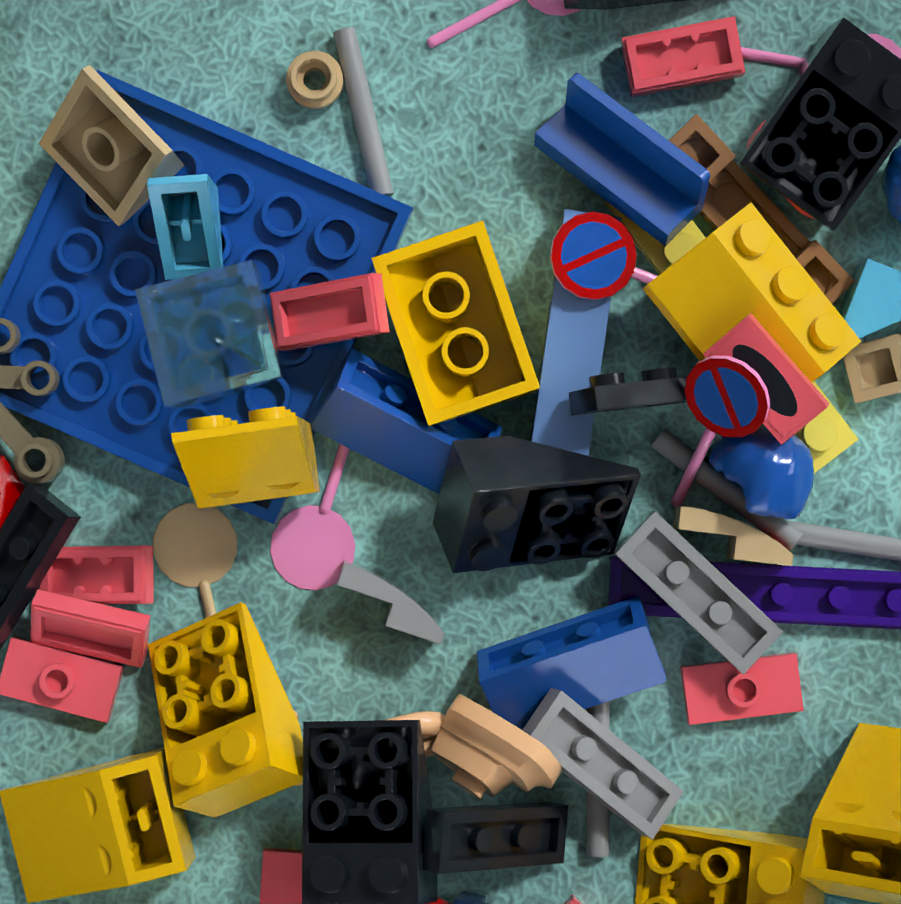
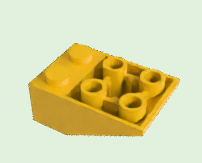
(247, 460)
(224, 715)
(857, 825)
(97, 828)
(722, 868)

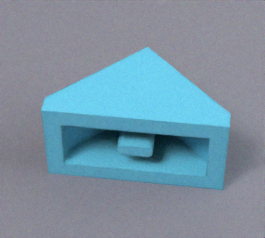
(186, 224)
(873, 298)

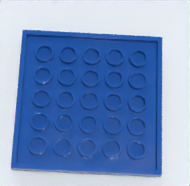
(80, 274)

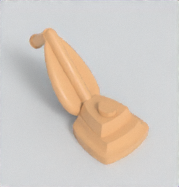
(484, 749)

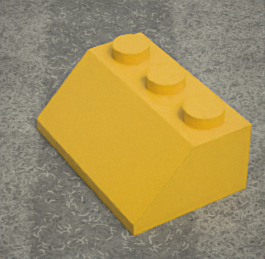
(745, 272)
(456, 324)

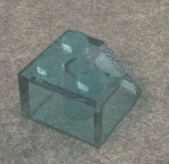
(210, 334)

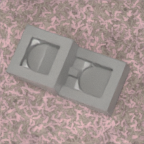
(403, 611)

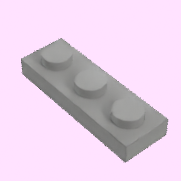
(698, 592)
(603, 764)

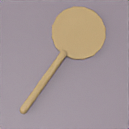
(195, 548)

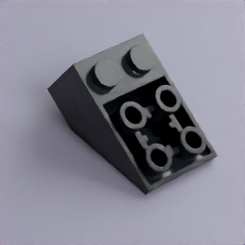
(831, 124)
(528, 504)
(365, 813)

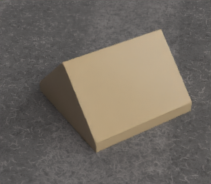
(107, 147)

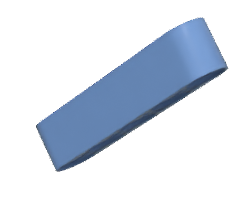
(571, 356)

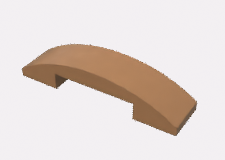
(733, 190)

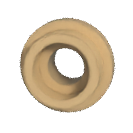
(310, 62)

